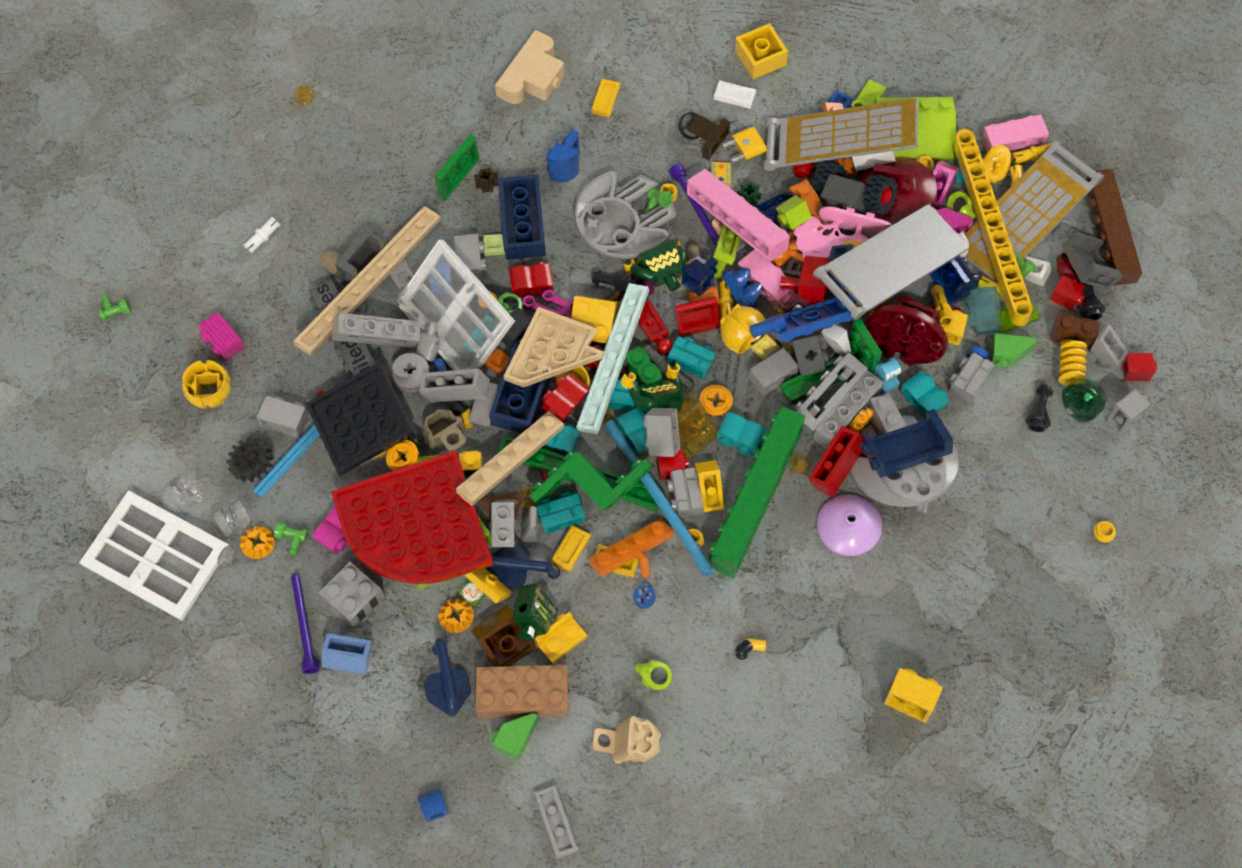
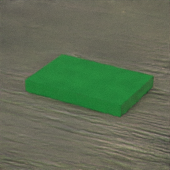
(457, 167)

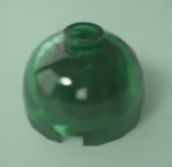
(1084, 399)

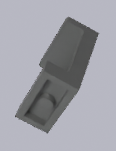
(358, 255)
(1088, 266)

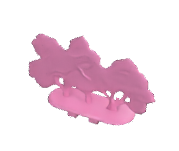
(815, 244)

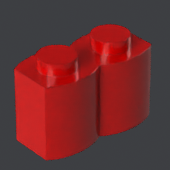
(531, 279)
(565, 397)

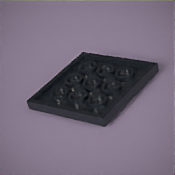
(359, 419)

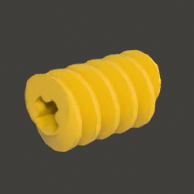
(1072, 361)

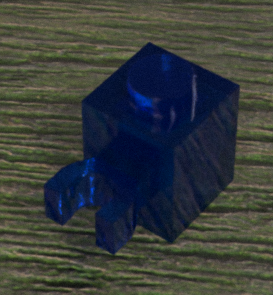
(699, 276)

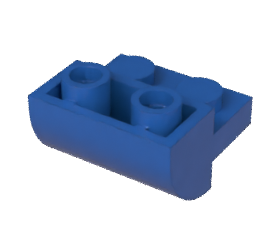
(563, 158)

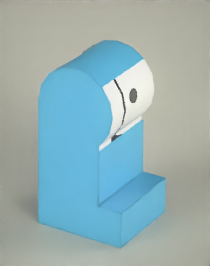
(888, 373)

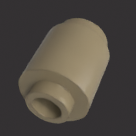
(328, 262)

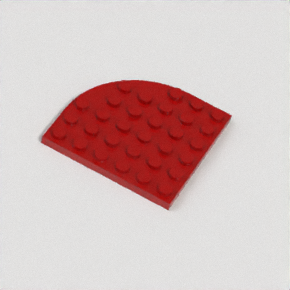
(414, 523)

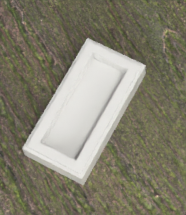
(734, 94)

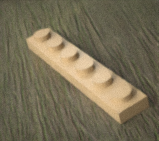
(509, 458)

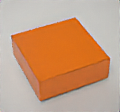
(497, 361)

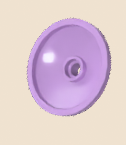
(849, 537)

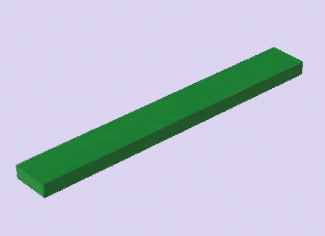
(546, 460)

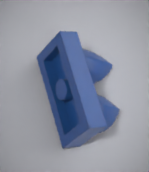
(743, 294)

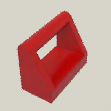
(698, 320)

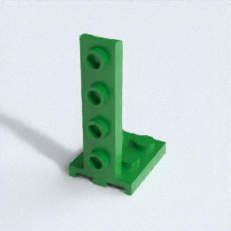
(862, 348)

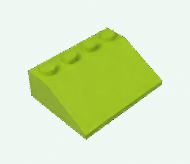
(935, 128)

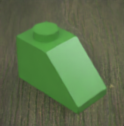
(1010, 349)
(514, 736)

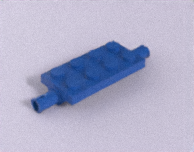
(804, 320)

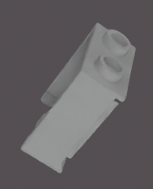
(503, 523)

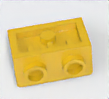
(561, 638)

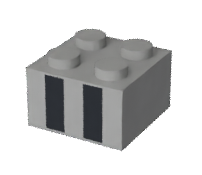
(351, 595)

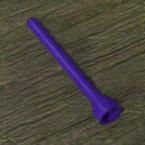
(678, 173)
(310, 663)

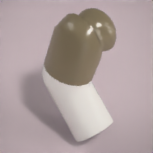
(693, 253)

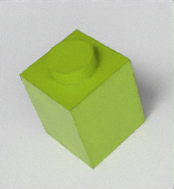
(793, 213)

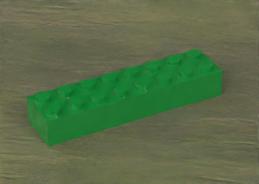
(757, 492)

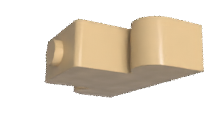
(531, 71)

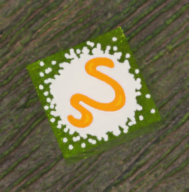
(471, 594)

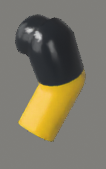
(463, 410)
(748, 645)

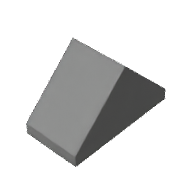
(1109, 347)

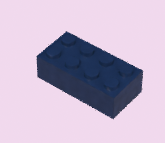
(522, 217)
(517, 406)

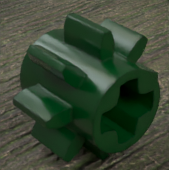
(750, 193)

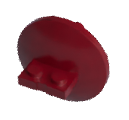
(915, 187)
(909, 331)

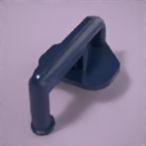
(513, 563)
(449, 687)

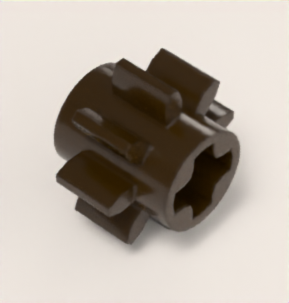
(486, 180)

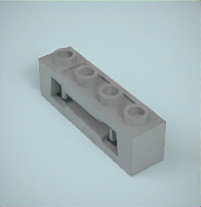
(375, 330)
(850, 366)
(848, 408)

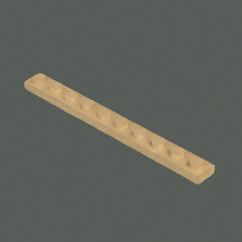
(368, 279)

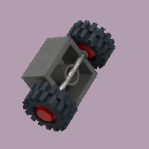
(842, 192)

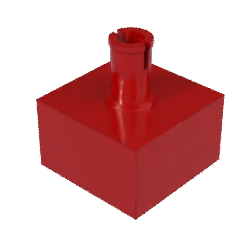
(808, 285)

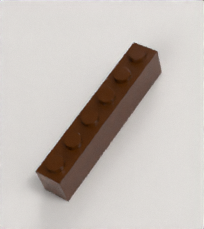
(1114, 228)

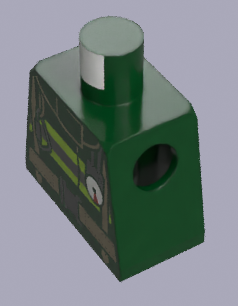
(533, 611)

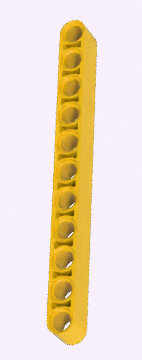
(993, 234)

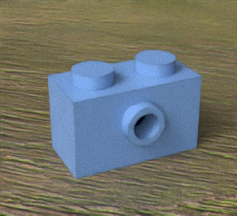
(346, 653)

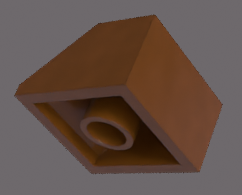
(500, 638)

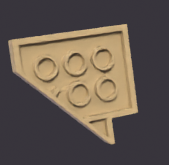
(551, 348)

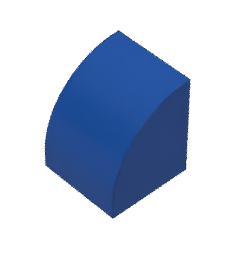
(432, 805)

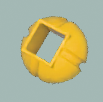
(736, 330)
(206, 374)

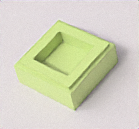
(494, 244)

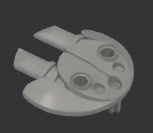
(618, 219)
(909, 486)

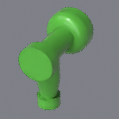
(663, 199)
(1025, 267)
(107, 310)
(297, 535)

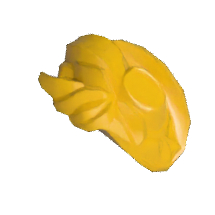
(997, 163)

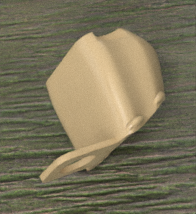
(631, 741)

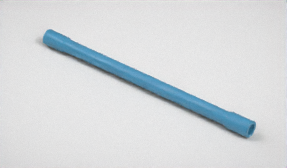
(698, 556)

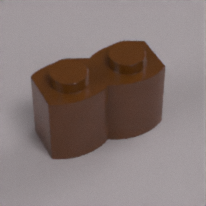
(1071, 328)

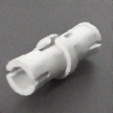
(261, 235)

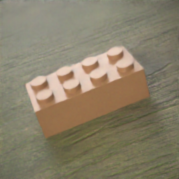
(522, 691)

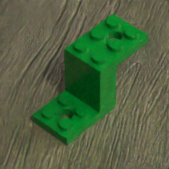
(591, 480)

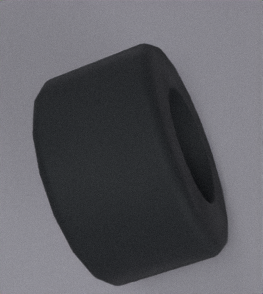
(518, 328)

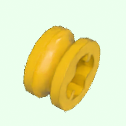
(670, 188)

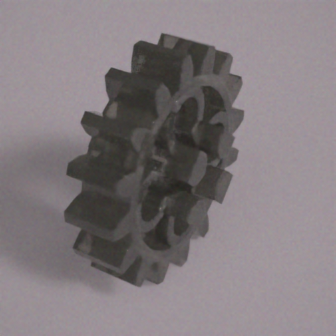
(238, 457)

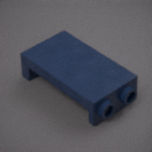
(908, 445)

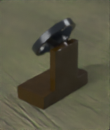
(707, 130)

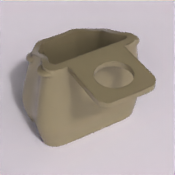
(442, 430)

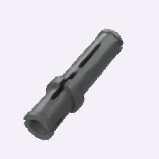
(662, 364)

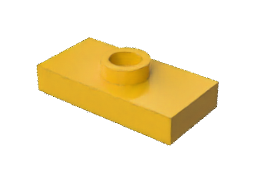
(489, 585)

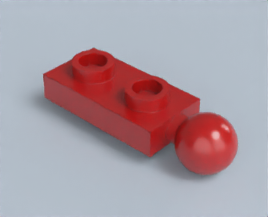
(654, 328)

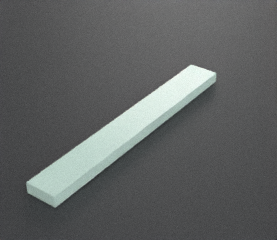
(613, 359)

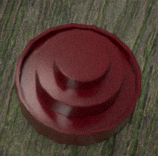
(1065, 267)

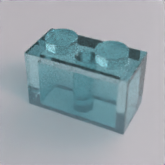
(985, 311)

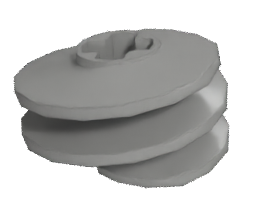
(404, 366)

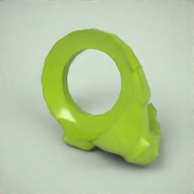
(966, 209)
(645, 672)

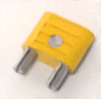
(747, 143)

